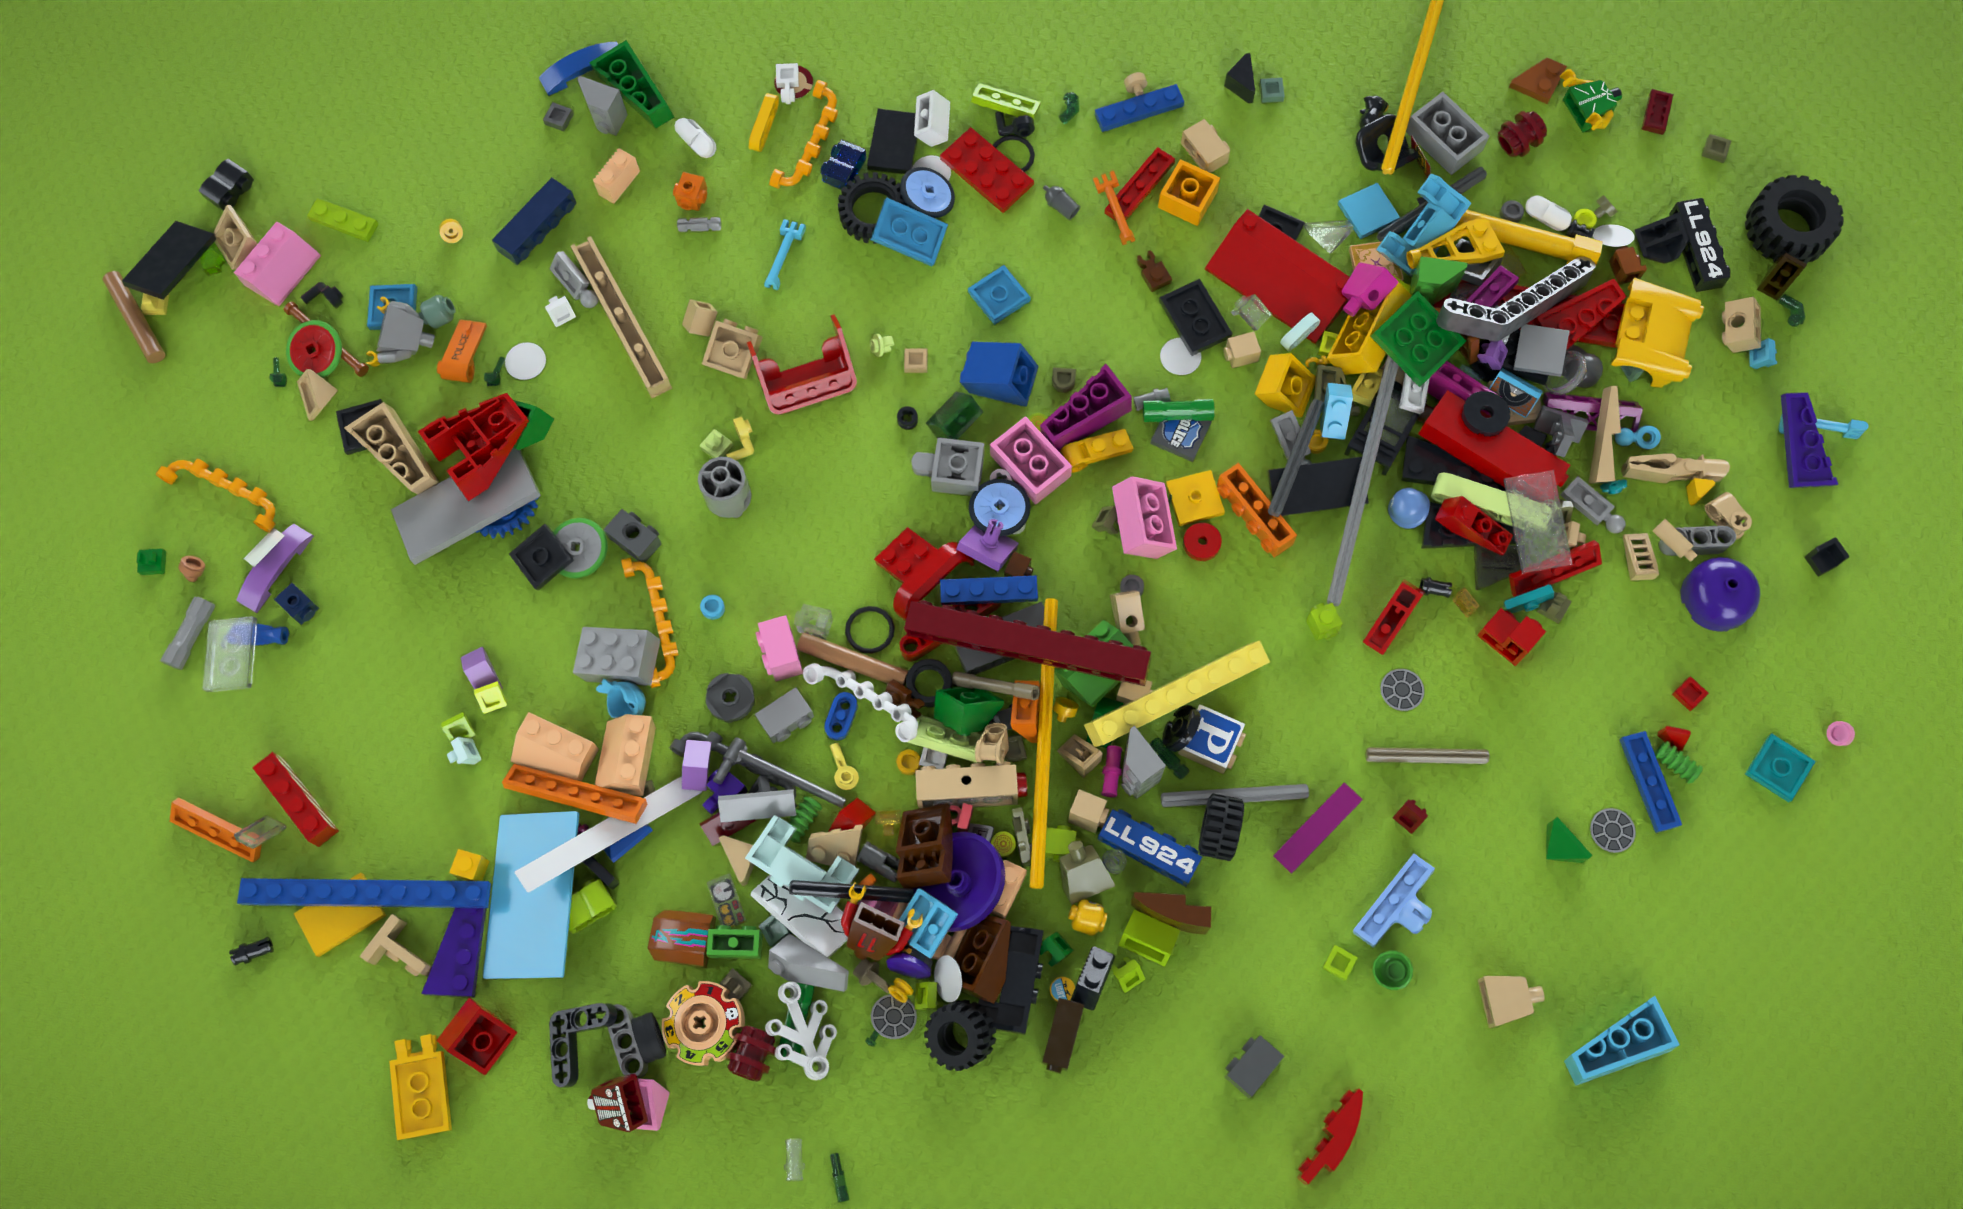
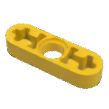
(763, 122)

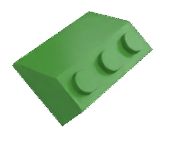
(1090, 687)

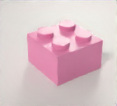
(780, 648)

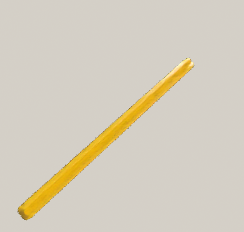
(1411, 87)
(1043, 758)

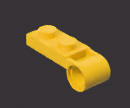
(1096, 449)

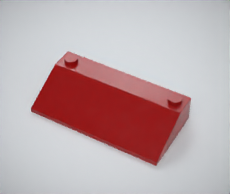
(1280, 273)

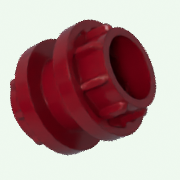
(1526, 131)
(751, 1053)

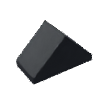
(1241, 79)

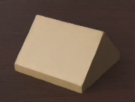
(233, 238)

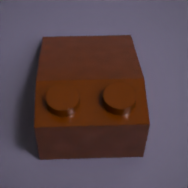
(984, 958)

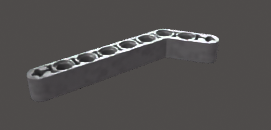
(1500, 322)

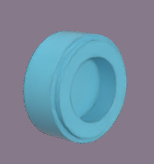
(712, 607)

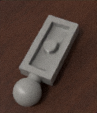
(573, 280)
(1287, 431)
(1593, 505)

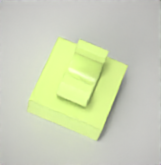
(716, 444)

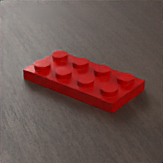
(987, 170)

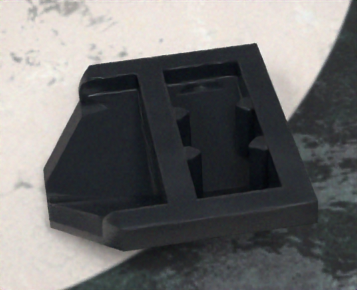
(1663, 239)

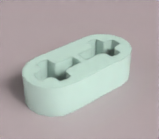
(1300, 331)

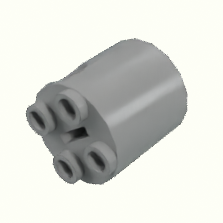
(724, 487)

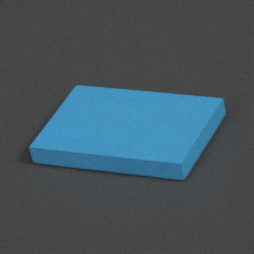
(909, 232)

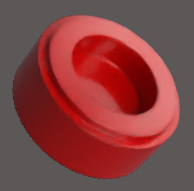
(1022, 784)

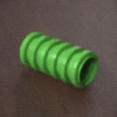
(1678, 762)
(804, 817)

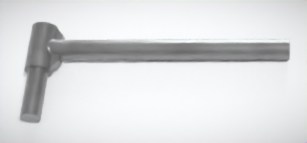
(738, 752)

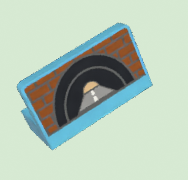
(1516, 392)

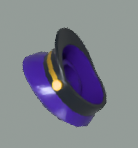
(910, 963)

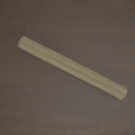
(1427, 755)

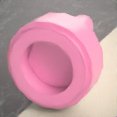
(1840, 733)

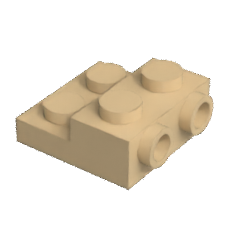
(729, 348)

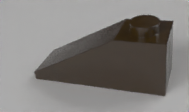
(1781, 276)

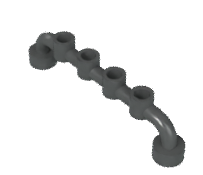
(678, 748)

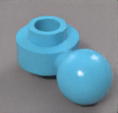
(1627, 436)

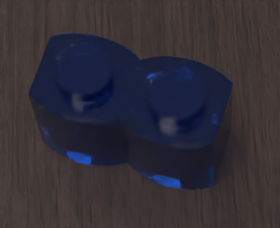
(843, 164)

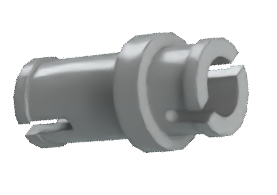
(1156, 395)

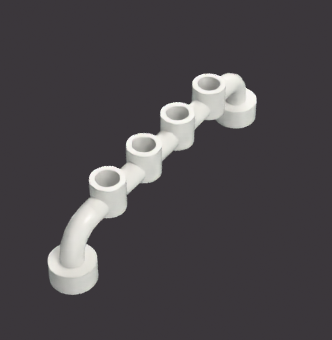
(905, 730)

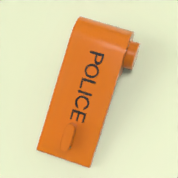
(458, 358)

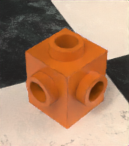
(690, 191)

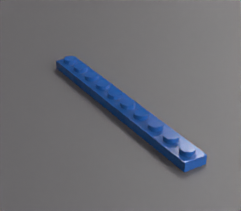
(364, 893)

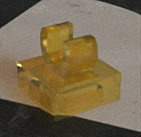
(888, 819)

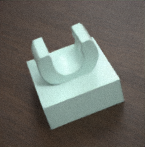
(464, 751)

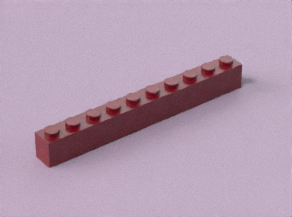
(1028, 643)

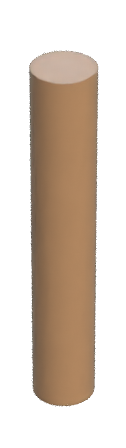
(133, 317)
(851, 659)

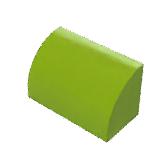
(1149, 937)

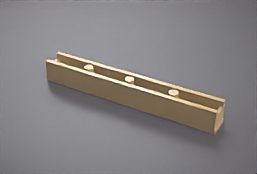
(621, 318)

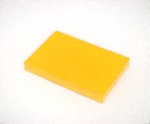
(332, 925)

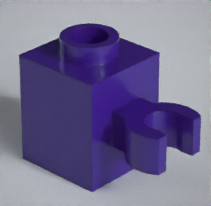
(730, 786)

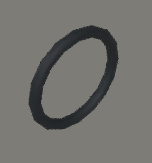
(1026, 142)
(867, 650)

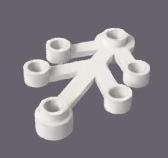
(804, 1035)

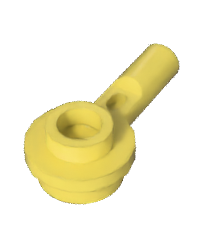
(846, 776)

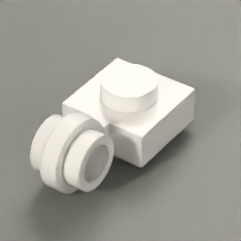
(787, 76)

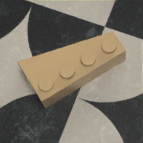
(393, 446)

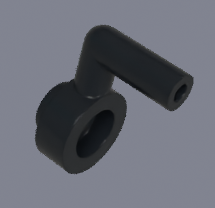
(1021, 126)
(332, 294)

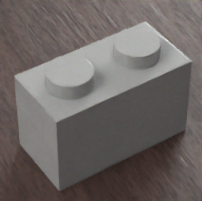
(785, 716)

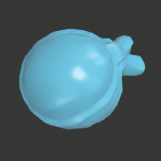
(622, 698)

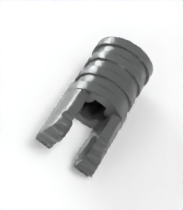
(876, 860)

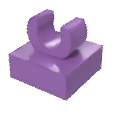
(1495, 354)

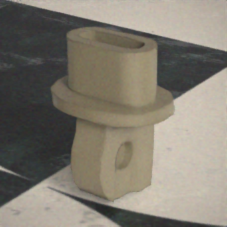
(868, 972)

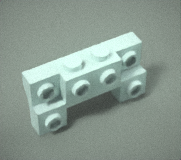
(786, 865)

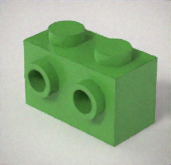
(734, 943)

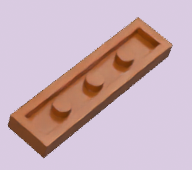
(211, 828)

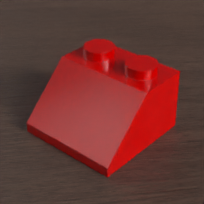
(476, 1036)

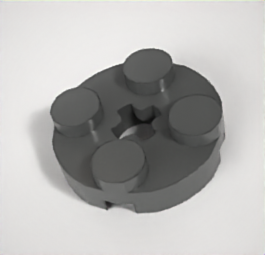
(729, 710)

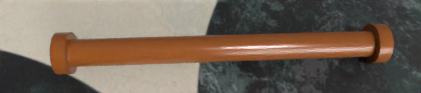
(360, 368)

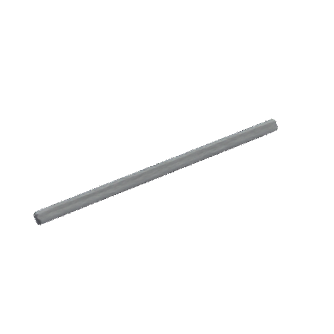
(1362, 482)

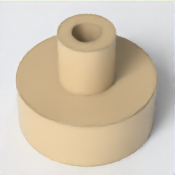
(1135, 83)

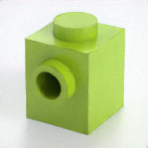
(1324, 621)
(1058, 841)

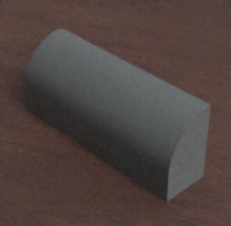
(977, 661)

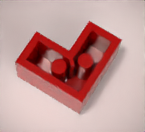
(1510, 637)

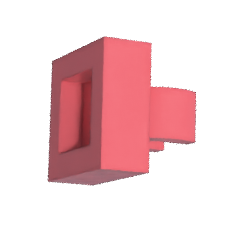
(964, 817)

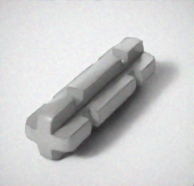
(699, 224)

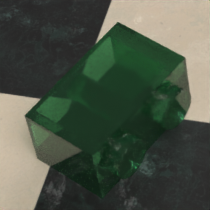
(954, 416)

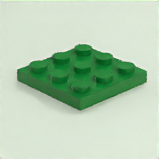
(1416, 339)

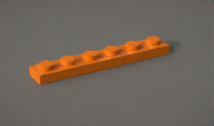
(575, 793)

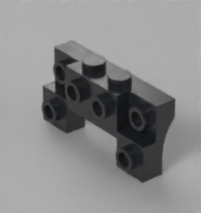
(1018, 989)

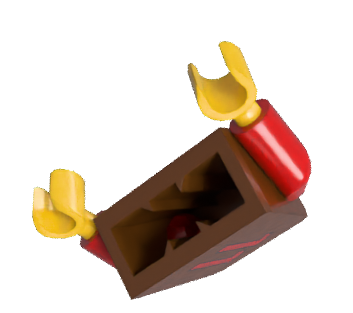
(873, 931)

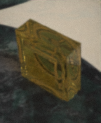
(1466, 602)

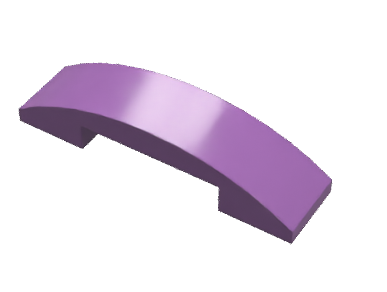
(262, 576)

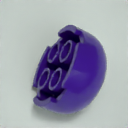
(1721, 594)

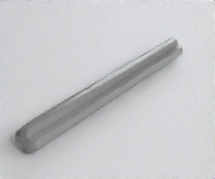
(1250, 794)

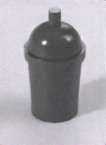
(1061, 201)

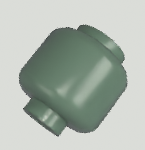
(437, 311)

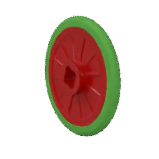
(314, 335)

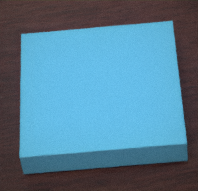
(1368, 210)

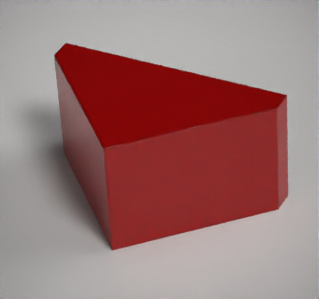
(853, 814)

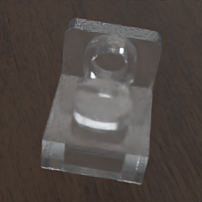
(1252, 311)

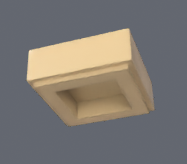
(915, 360)

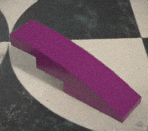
(1318, 827)

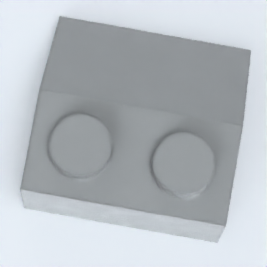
(604, 105)

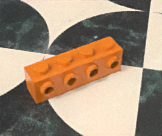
(1253, 507)

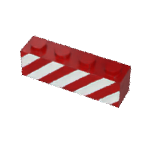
(295, 799)

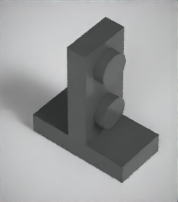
(1562, 426)

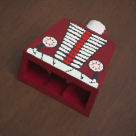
(619, 1103)

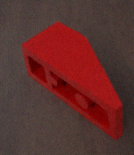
(1393, 617)

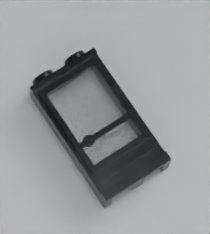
(1394, 433)

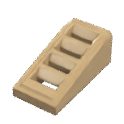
(1633, 565)

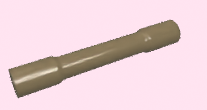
(972, 681)

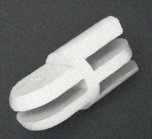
(695, 137)
(1548, 213)

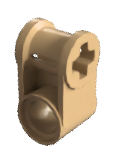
(1728, 512)
(993, 744)

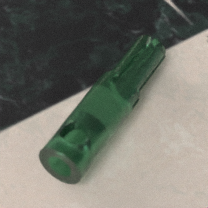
(839, 1178)

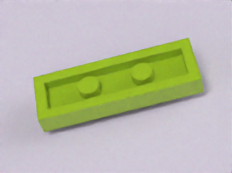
(1005, 101)
(342, 219)

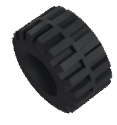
(1221, 827)
(942, 1040)

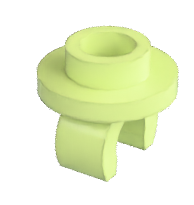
(881, 345)

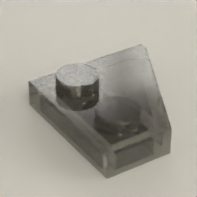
(1493, 567)

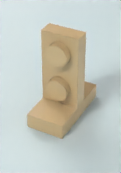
(385, 943)

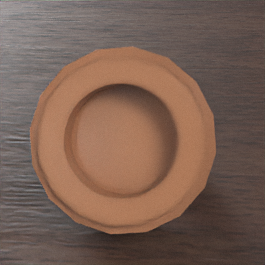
(191, 567)

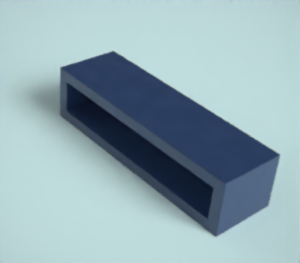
(534, 221)

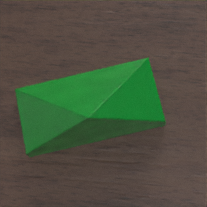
(1563, 844)

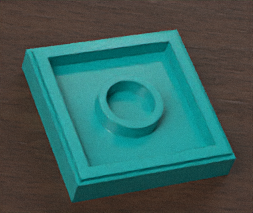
(1780, 767)

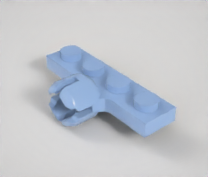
(1398, 904)

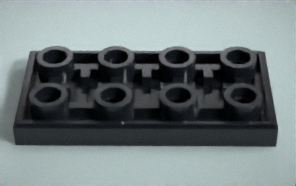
(169, 260)
(1319, 486)

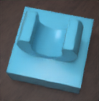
(1763, 356)

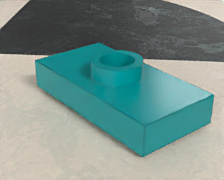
(1529, 600)

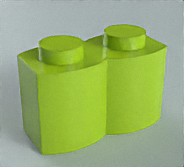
(590, 905)

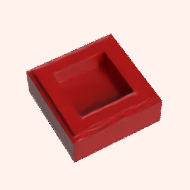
(1690, 693)

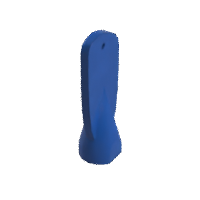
(267, 635)

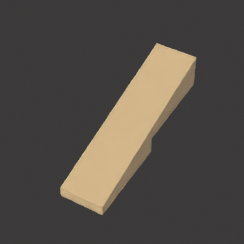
(1608, 424)

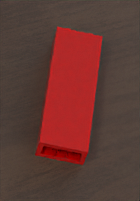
(1494, 456)

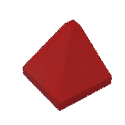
(1675, 736)

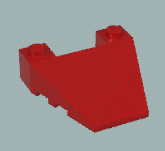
(482, 436)

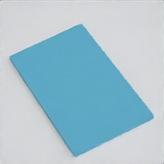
(529, 928)

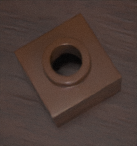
(1018, 566)

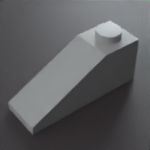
(805, 965)

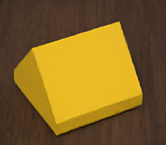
(1698, 489)

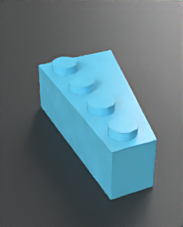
(1628, 1042)

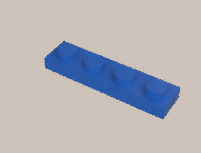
(1139, 107)
(989, 590)
(1650, 782)

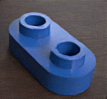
(841, 717)

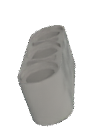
(1708, 538)
(625, 1056)

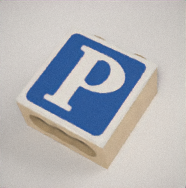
(1215, 740)

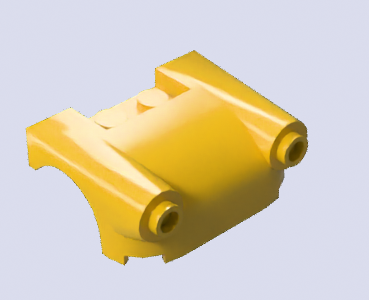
(1656, 332)

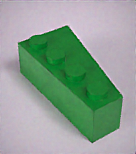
(624, 71)

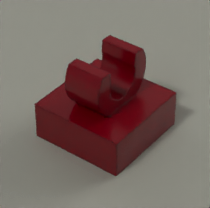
(1410, 816)

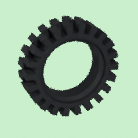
(856, 190)

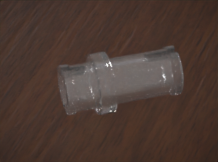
(794, 1160)

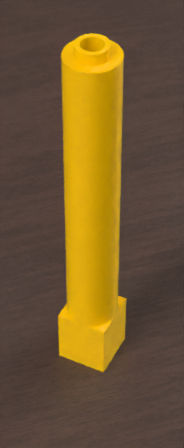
(1538, 239)

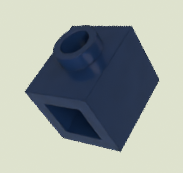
(296, 604)

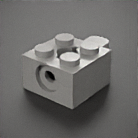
(952, 457)

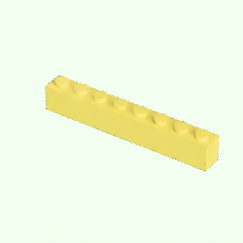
(1176, 693)

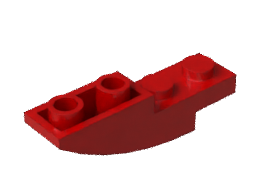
(1341, 1129)

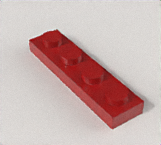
(1142, 182)
(1582, 557)

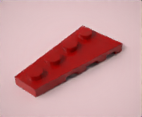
(1583, 311)

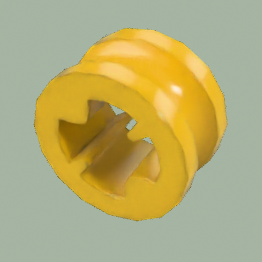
(900, 990)

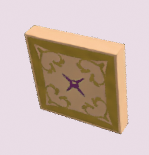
(1368, 254)

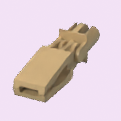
(1668, 467)

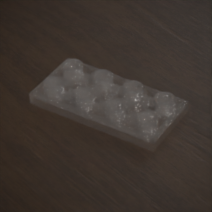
(1537, 521)

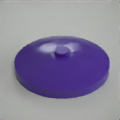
(974, 883)

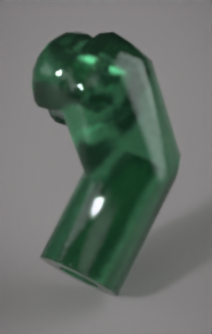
(1072, 103)
(1796, 310)

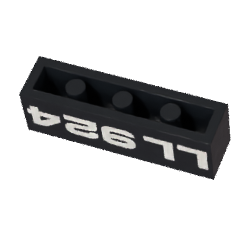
(1703, 252)

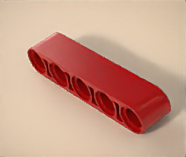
(926, 646)

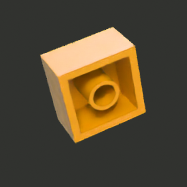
(1188, 192)

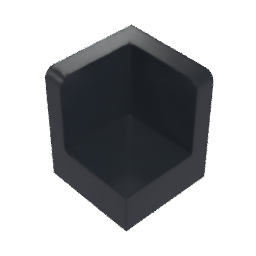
(1827, 556)

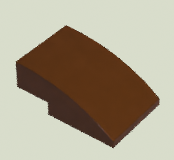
(925, 847)
(1173, 911)

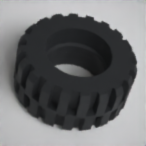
(1807, 199)

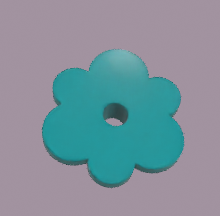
(1614, 487)

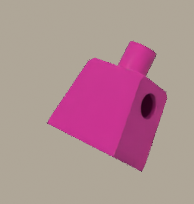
(1367, 287)

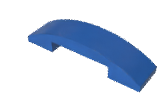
(572, 66)

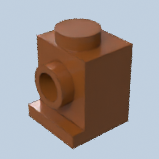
(1626, 265)

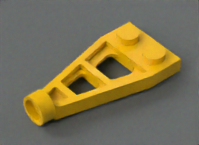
(1481, 236)

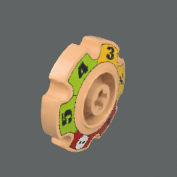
(684, 1023)

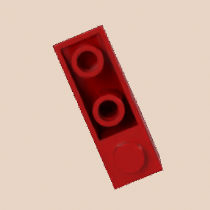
(1473, 524)

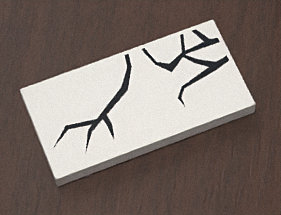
(802, 918)

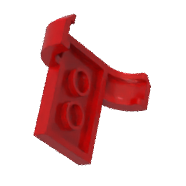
(917, 567)

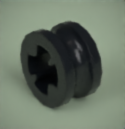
(910, 411)

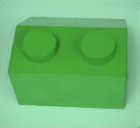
(1436, 278)

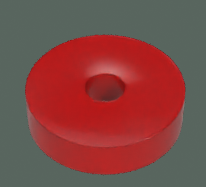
(1195, 549)

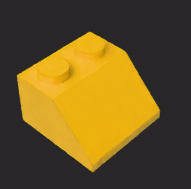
(1285, 384)

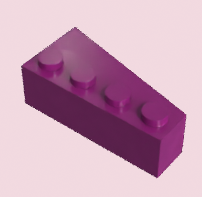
(1088, 410)

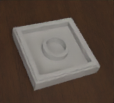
(1541, 350)

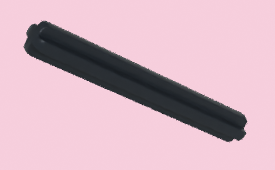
(839, 890)

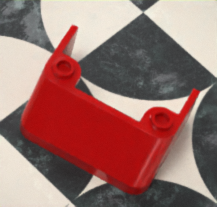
(810, 381)

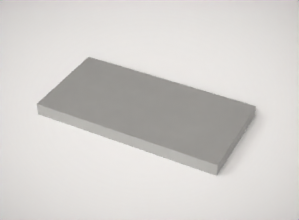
(445, 516)

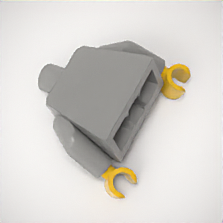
(399, 334)

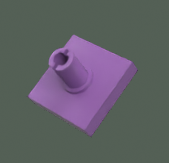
(988, 546)

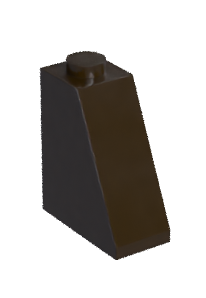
(1062, 1035)

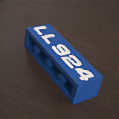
(1150, 847)

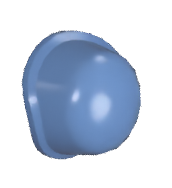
(1409, 508)

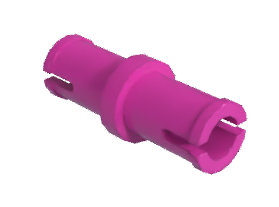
(1111, 771)

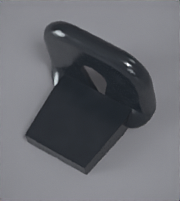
(1368, 149)

